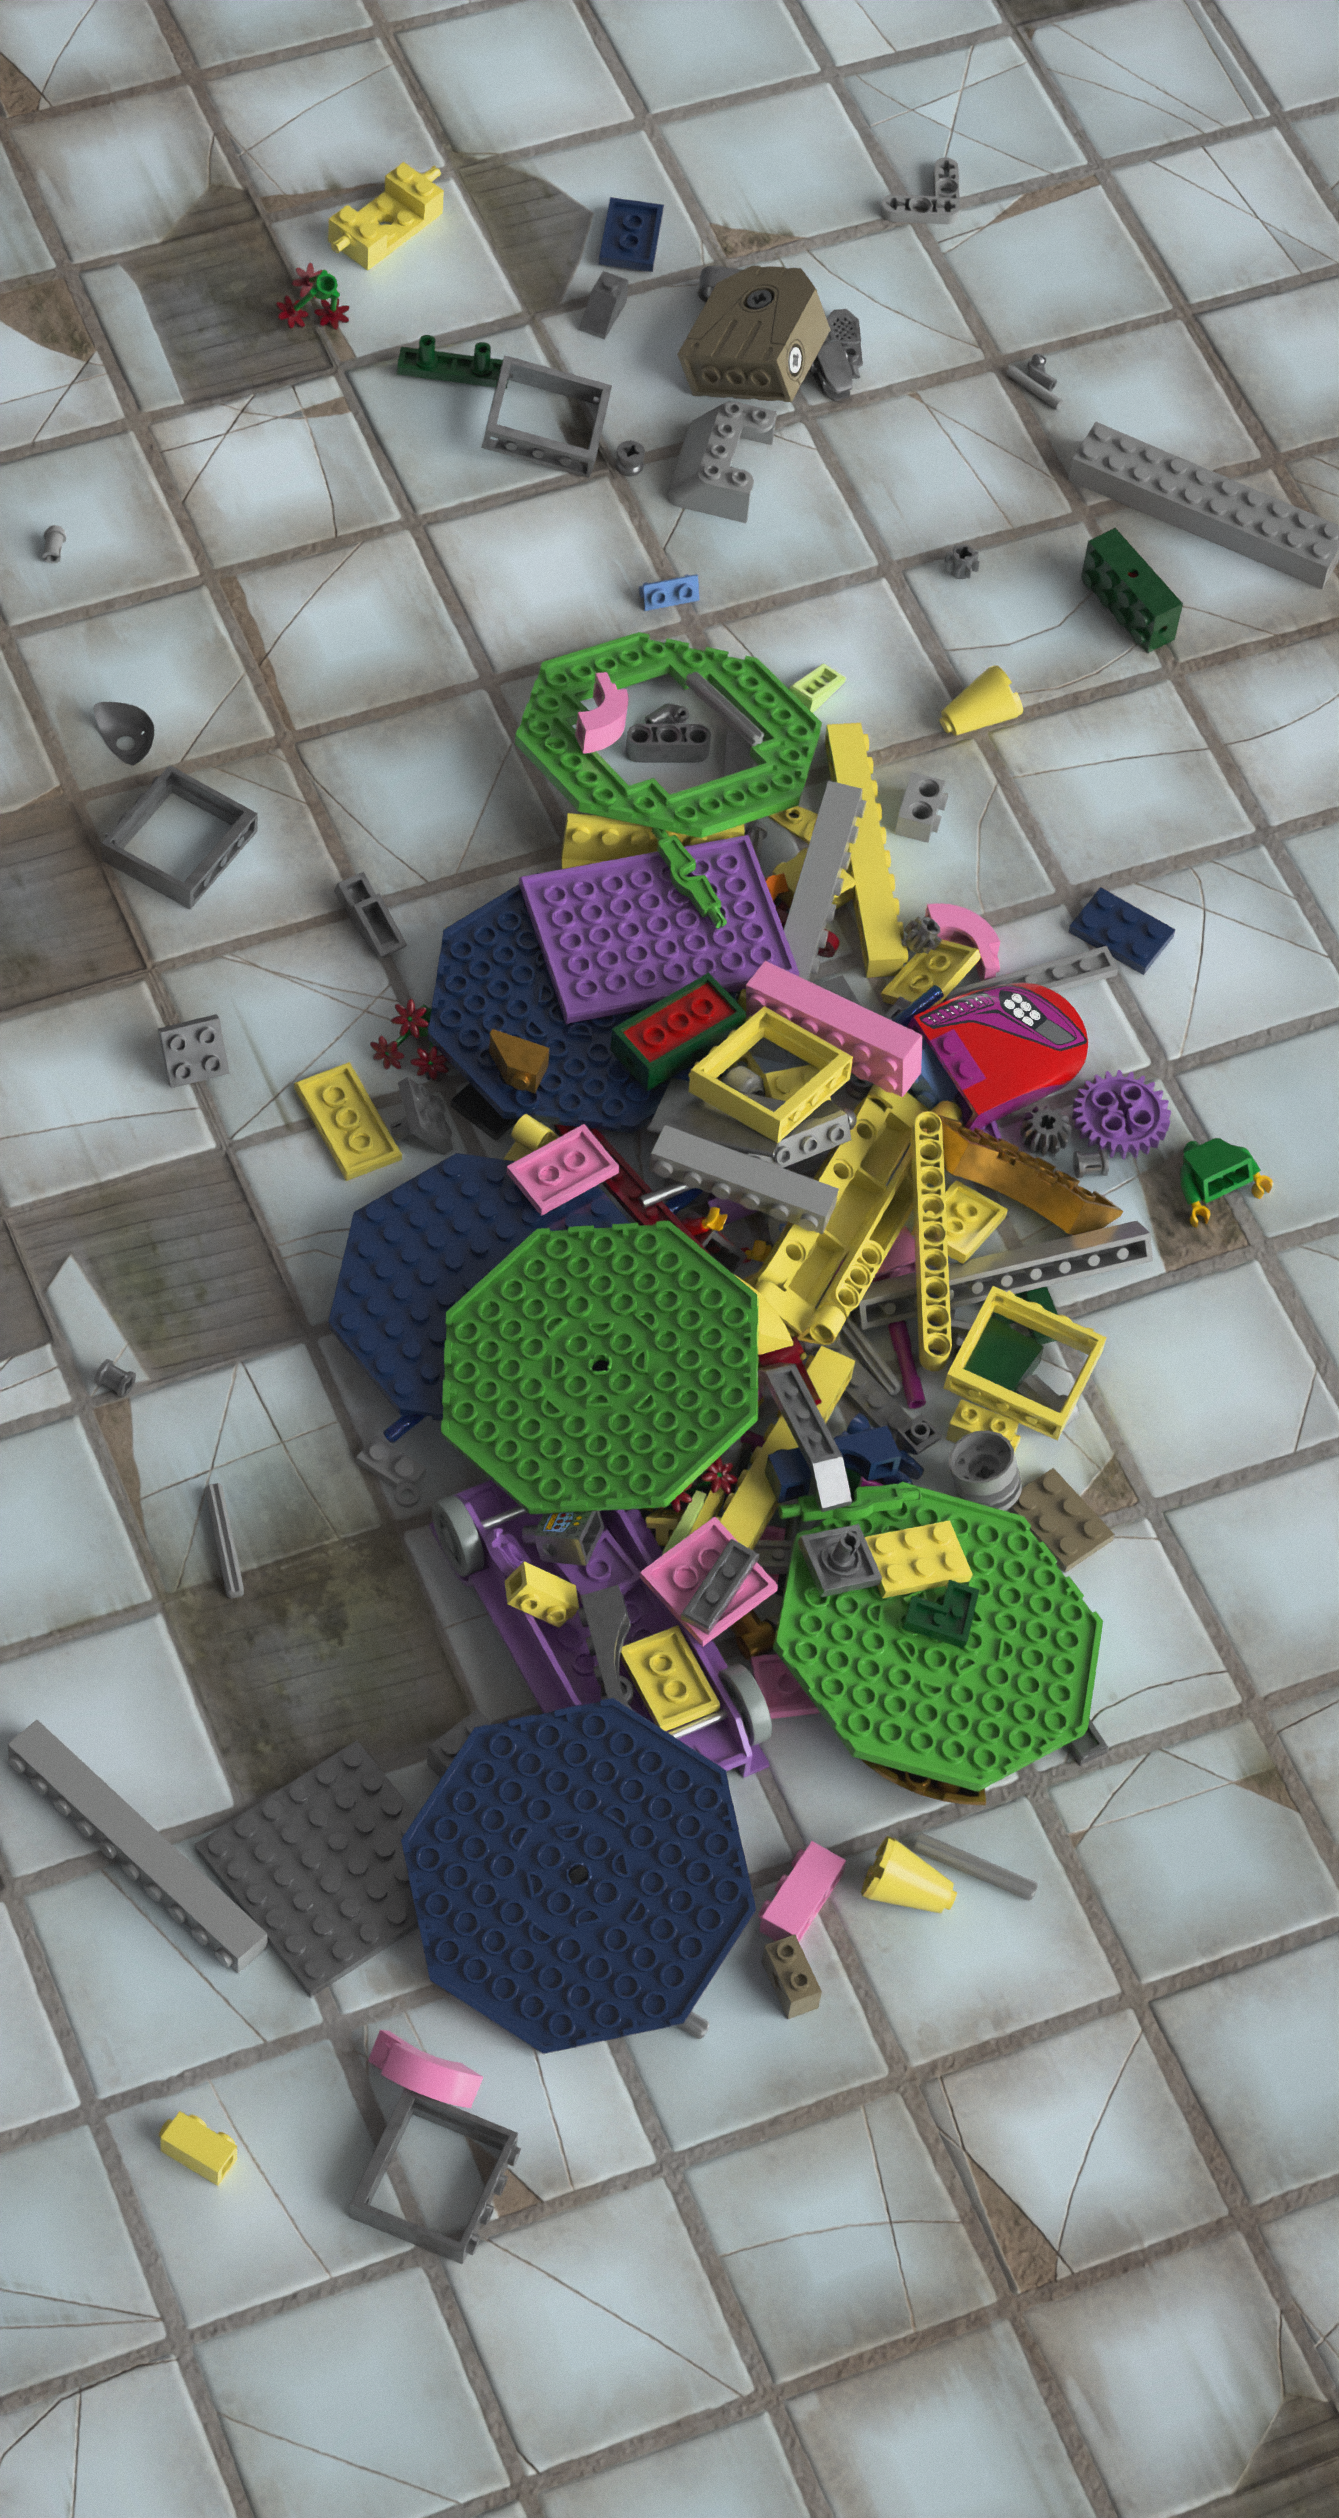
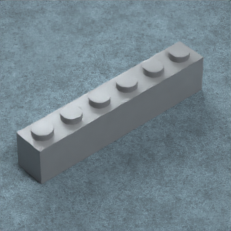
(743, 1179)

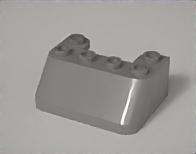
(703, 470)

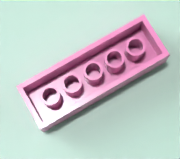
(879, 1047)

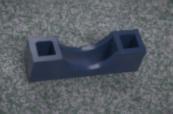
(868, 1453)

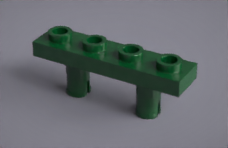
(449, 367)

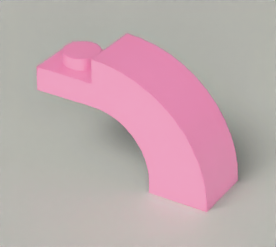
(606, 723)
(968, 929)
(423, 2072)

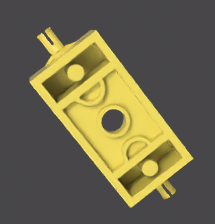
(407, 203)

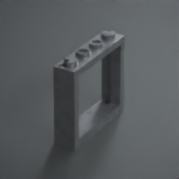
(538, 448)
(172, 780)
(455, 2120)

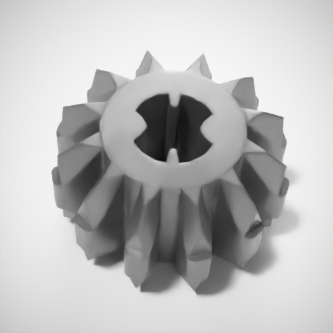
(1045, 1130)

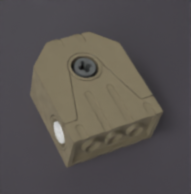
(755, 336)

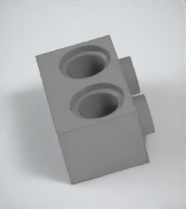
(920, 807)

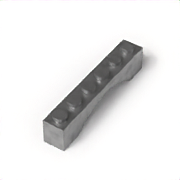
(609, 1625)

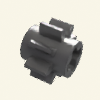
(962, 561)
(922, 935)

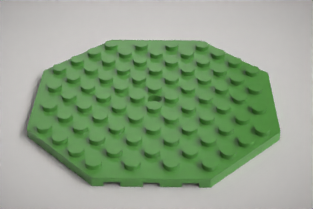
(613, 1439)
(930, 1704)

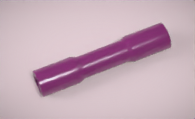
(911, 1381)

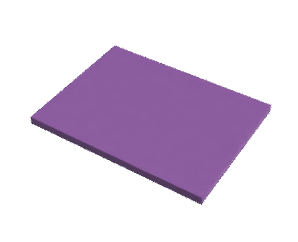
(628, 938)

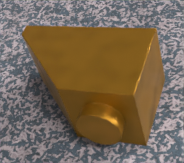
(518, 1060)

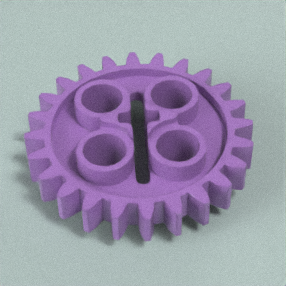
(1145, 1108)

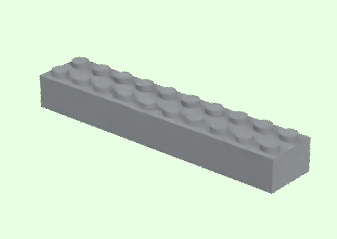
(1207, 504)

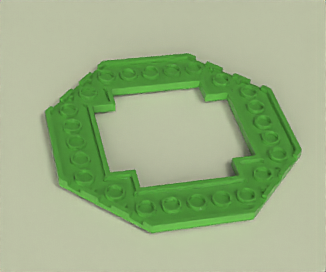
(700, 811)

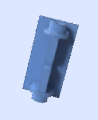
(670, 592)

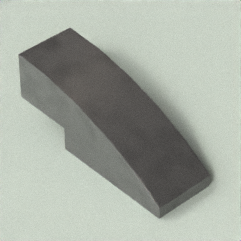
(369, 915)

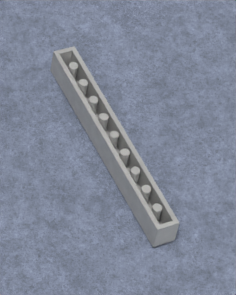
(818, 886)
(1012, 1271)
(137, 1846)

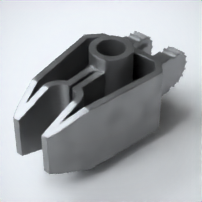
(832, 370)

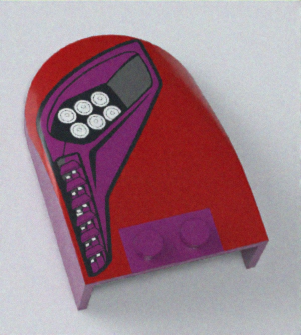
(1005, 1046)

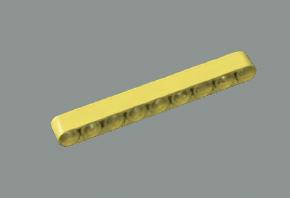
(927, 1252)

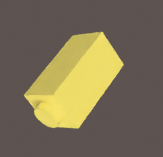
(974, 1418)
(541, 1594)
(198, 2147)

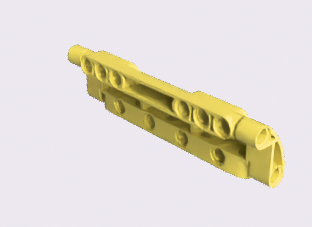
(861, 1226)

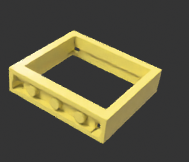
(832, 1062)
(1006, 1401)

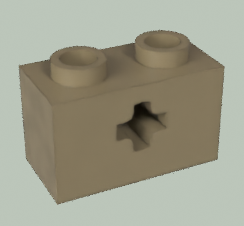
(791, 1976)

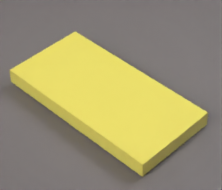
(348, 1121)

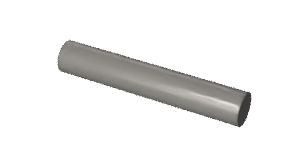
(1034, 387)

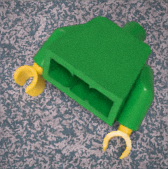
(1216, 1170)

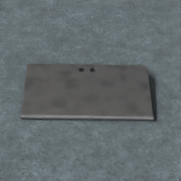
(695, 1116)

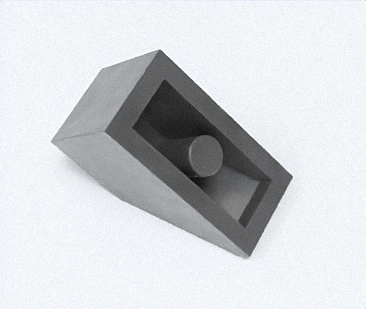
(604, 304)

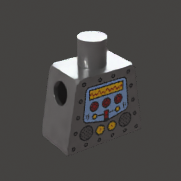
(565, 1536)

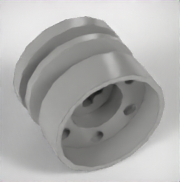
(985, 1470)

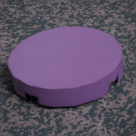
(506, 1551)

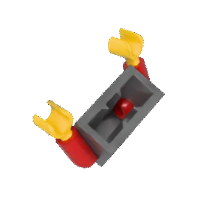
(718, 1245)

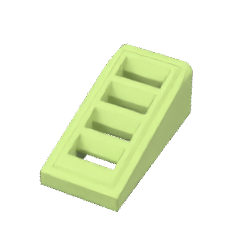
(815, 691)

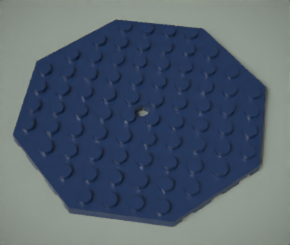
(498, 980)
(421, 1254)
(596, 1956)

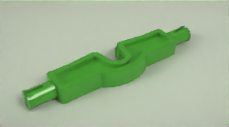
(696, 887)
(867, 1500)

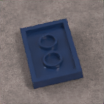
(631, 234)
(1125, 929)

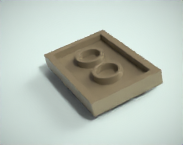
(1061, 1520)

